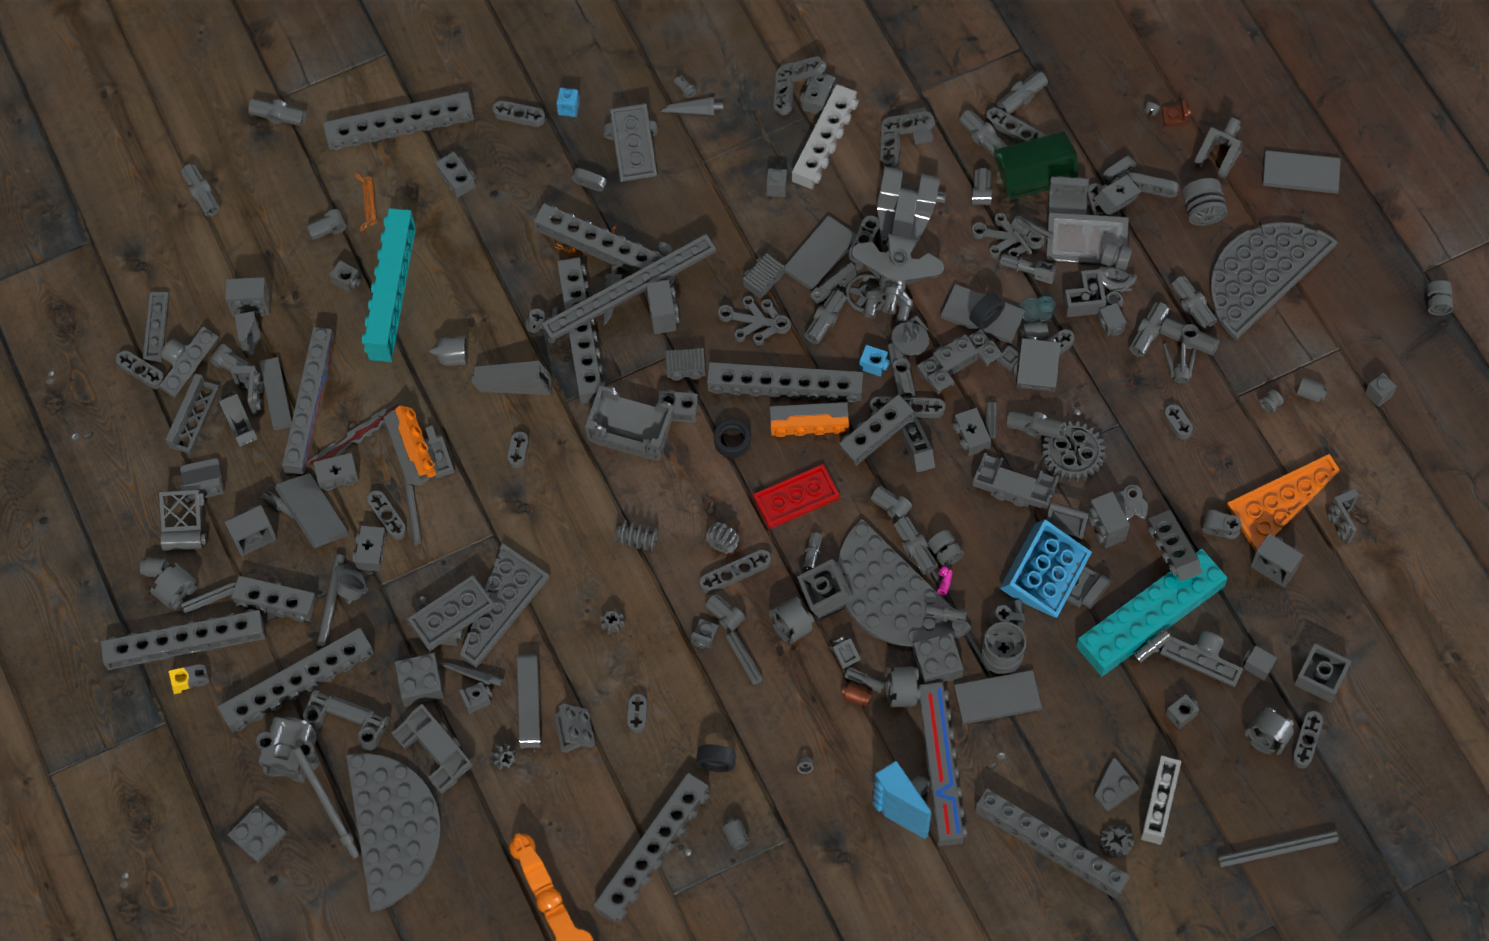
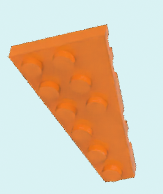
(1278, 502)

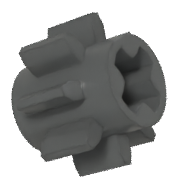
(615, 626)
(502, 756)

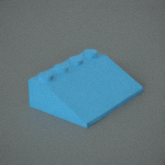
(1038, 562)
(900, 800)

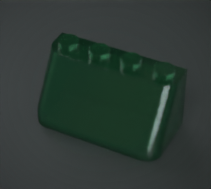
(1031, 164)

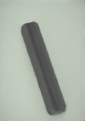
(208, 597)
(744, 657)

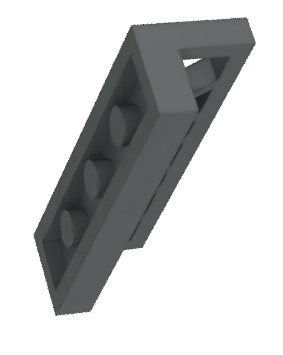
(185, 412)

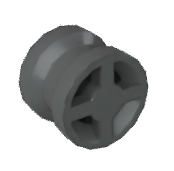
(1271, 401)

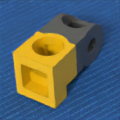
(188, 677)

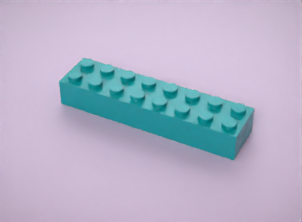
(389, 285)
(1148, 615)

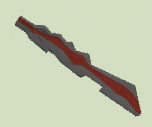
(355, 435)

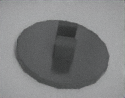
(910, 338)

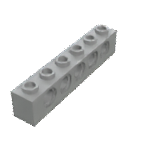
(840, 97)

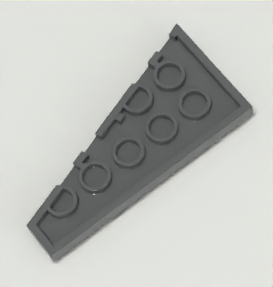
(511, 588)

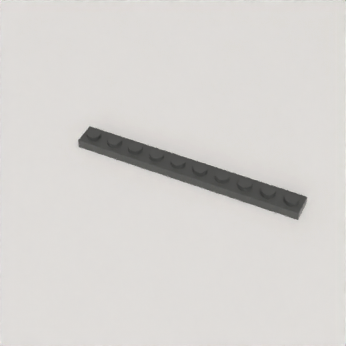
(628, 287)

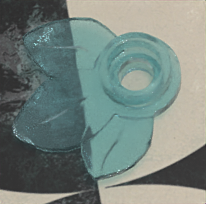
(1038, 308)

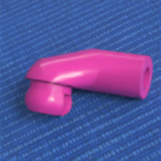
(946, 580)

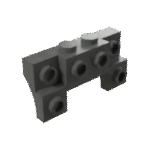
(956, 356)
(1014, 486)
(435, 740)

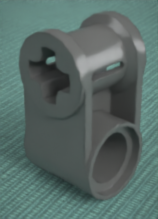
(1219, 524)

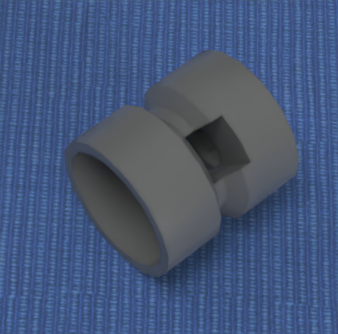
(1116, 255)
(1440, 297)
(944, 546)

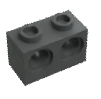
(454, 175)
(678, 400)

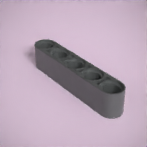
(529, 701)

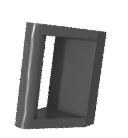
(248, 332)
(1069, 525)

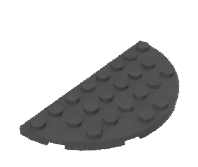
(1261, 269)
(890, 593)
(395, 827)

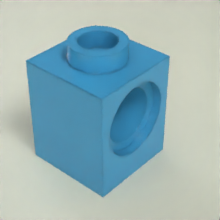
(568, 102)
(871, 353)

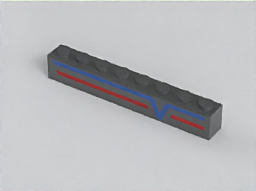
(308, 402)
(941, 765)

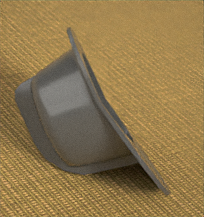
(350, 583)

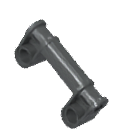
(372, 723)

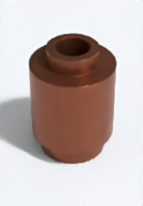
(856, 694)

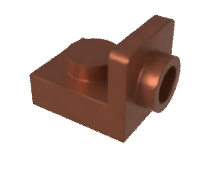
(1176, 114)

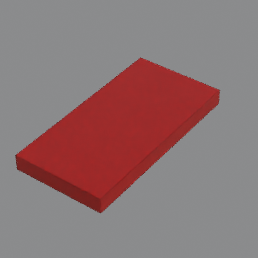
(796, 496)

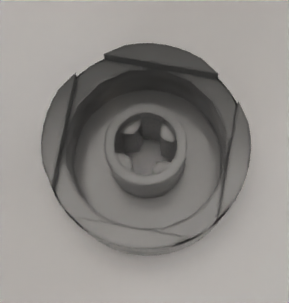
(173, 586)
(791, 620)
(902, 686)
(1269, 731)

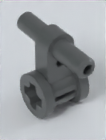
(541, 317)
(1004, 614)

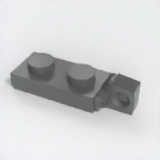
(835, 283)
(438, 453)

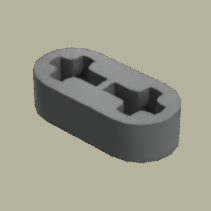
(1119, 169)
(588, 179)
(1181, 420)
(513, 449)
(1096, 591)
(642, 713)

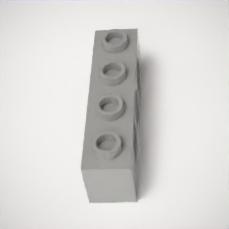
(1161, 800)

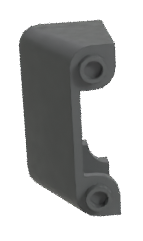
(629, 424)

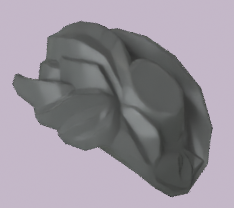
(1117, 279)

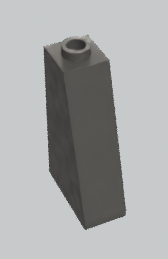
(513, 378)

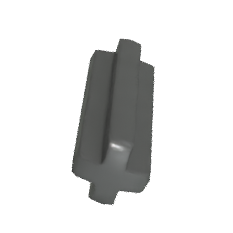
(991, 419)

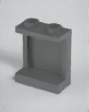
(1038, 364)

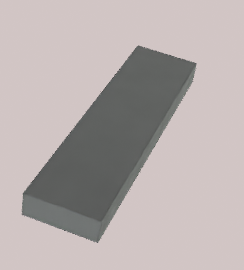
(156, 326)
(276, 393)

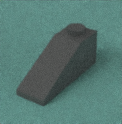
(918, 446)

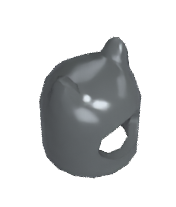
(451, 351)

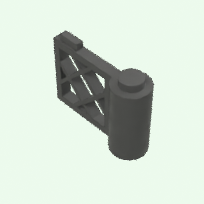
(185, 536)

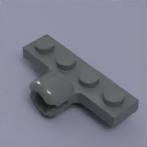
(185, 360)
(1203, 657)

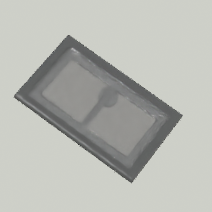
(1083, 236)

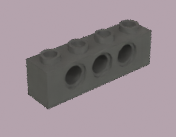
(874, 440)
(1175, 546)
(247, 587)

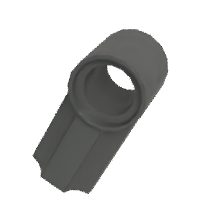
(981, 192)
(330, 223)
(225, 358)
(895, 506)
(728, 616)

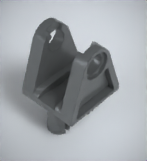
(1225, 138)

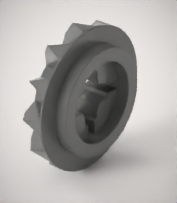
(1113, 848)

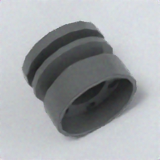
(1204, 201)
(1005, 638)

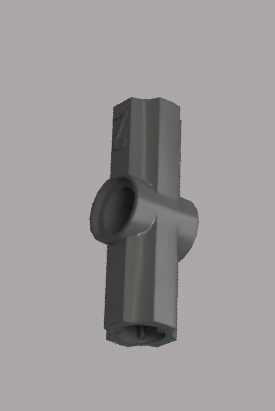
(1023, 92)
(277, 111)
(981, 132)
(200, 190)
(1193, 303)
(826, 317)
(1149, 329)
(1197, 340)
(902, 379)
(1036, 424)
(915, 545)

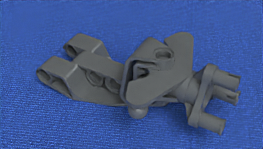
(902, 220)

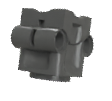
(278, 747)

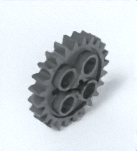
(1090, 446)

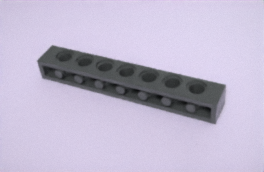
(389, 117)
(595, 246)
(569, 270)
(776, 375)
(192, 644)
(301, 670)
(1052, 844)
(617, 911)

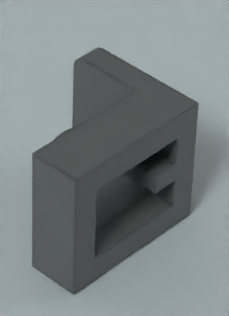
(1045, 272)
(704, 634)
(845, 651)

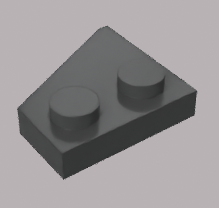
(1115, 787)

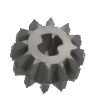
(722, 538)

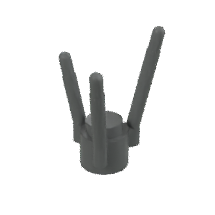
(1023, 226)
(1182, 372)

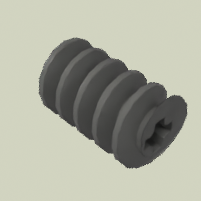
(636, 535)

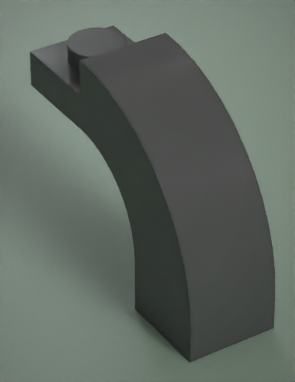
(237, 418)

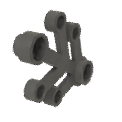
(1008, 237)
(756, 321)

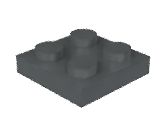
(257, 834)

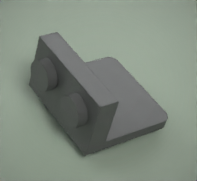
(1068, 195)
(248, 378)
(203, 477)
(1339, 517)

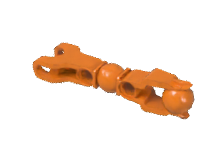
(548, 899)

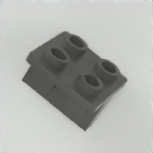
(573, 728)

